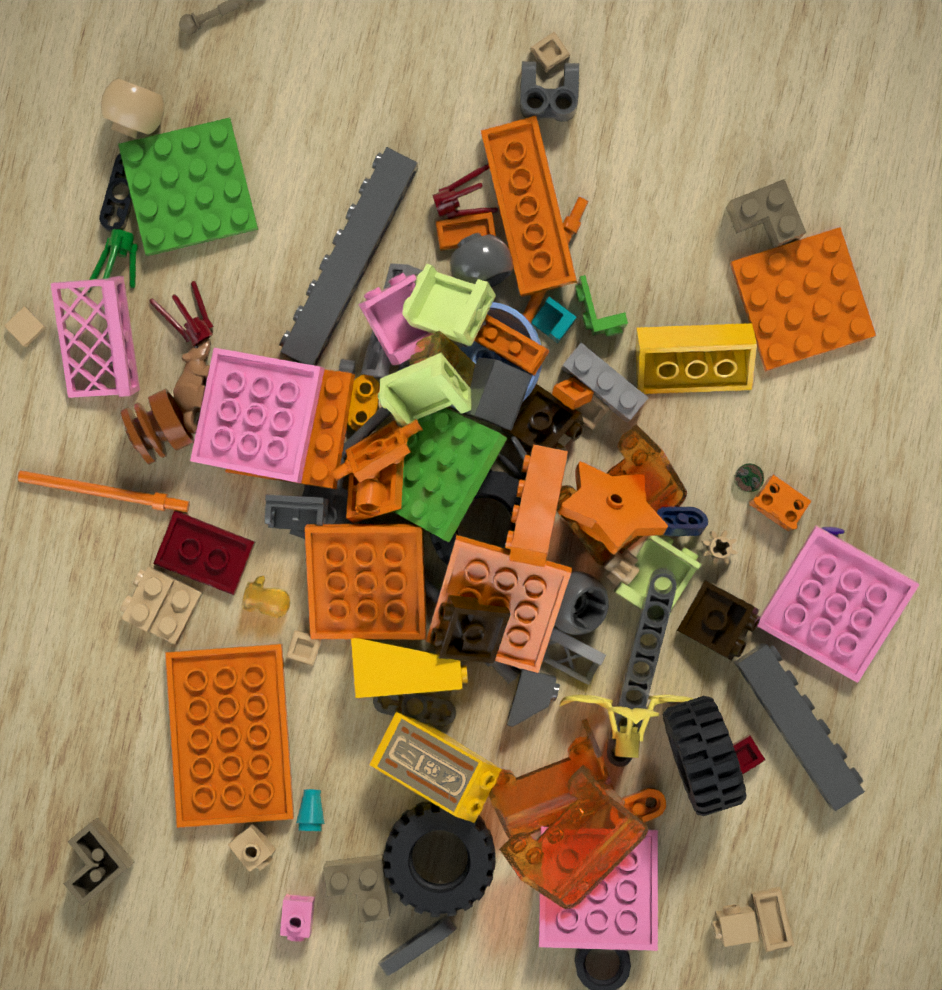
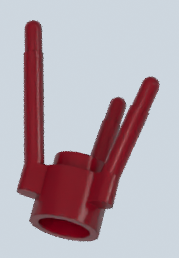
(447, 199)
(196, 329)

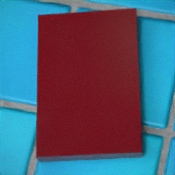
(204, 552)

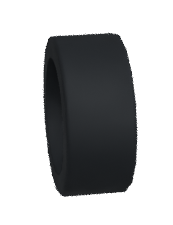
(610, 984)

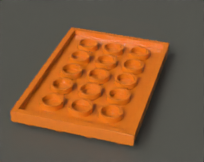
(229, 735)

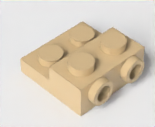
(160, 604)

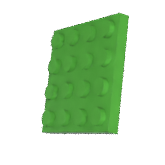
(188, 186)
(446, 470)

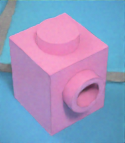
(297, 917)

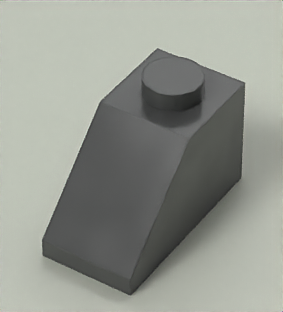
(532, 695)

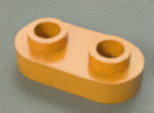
(363, 402)

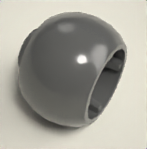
(481, 259)
(583, 605)

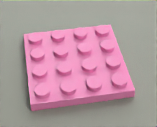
(257, 414)
(837, 603)
(616, 913)

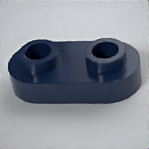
(683, 521)

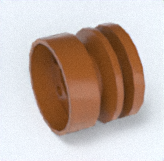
(156, 426)

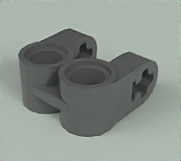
(548, 97)

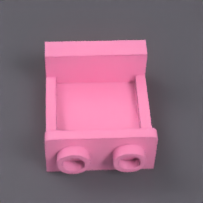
(384, 314)

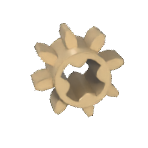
(726, 550)
(621, 568)

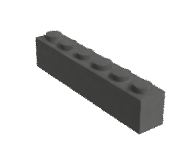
(799, 726)

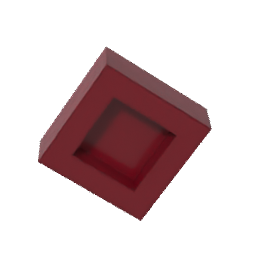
(748, 753)

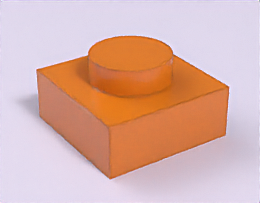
(572, 393)

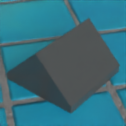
(497, 392)

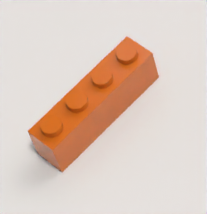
(538, 505)

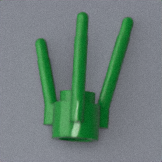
(117, 245)

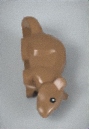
(192, 383)

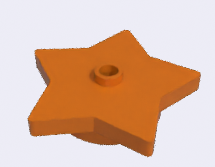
(611, 507)

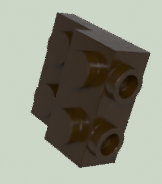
(545, 422)
(719, 620)
(469, 630)

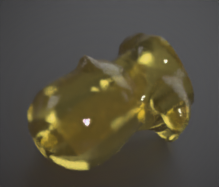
(269, 601)

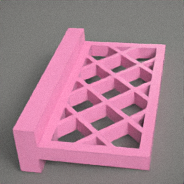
(119, 340)

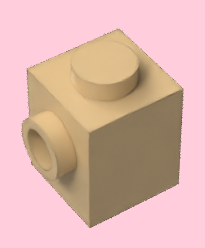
(252, 848)
(735, 925)

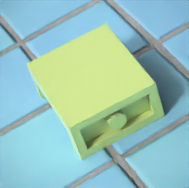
(448, 305)
(424, 390)
(655, 554)

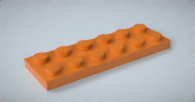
(528, 206)

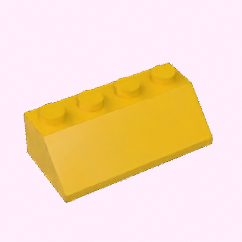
(695, 358)

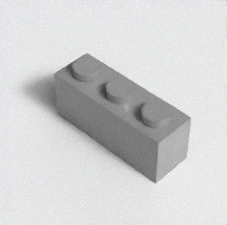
(606, 383)

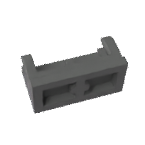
(295, 511)

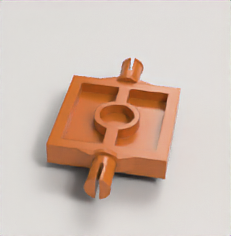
(377, 451)

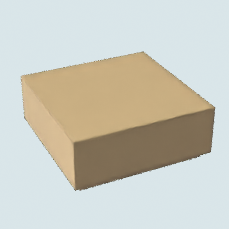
(550, 52)
(25, 326)
(303, 648)

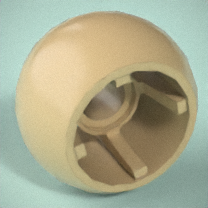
(131, 108)

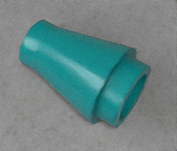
(311, 811)

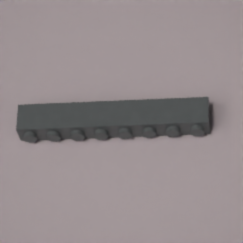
(350, 257)

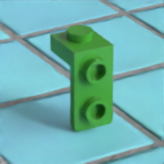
(609, 325)

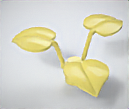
(627, 739)

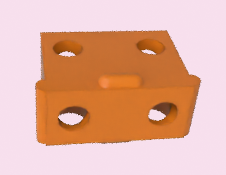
(780, 504)

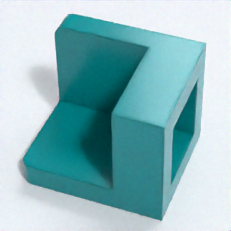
(553, 320)

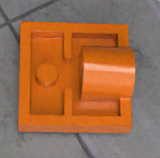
(375, 495)

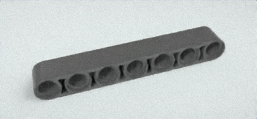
(644, 653)

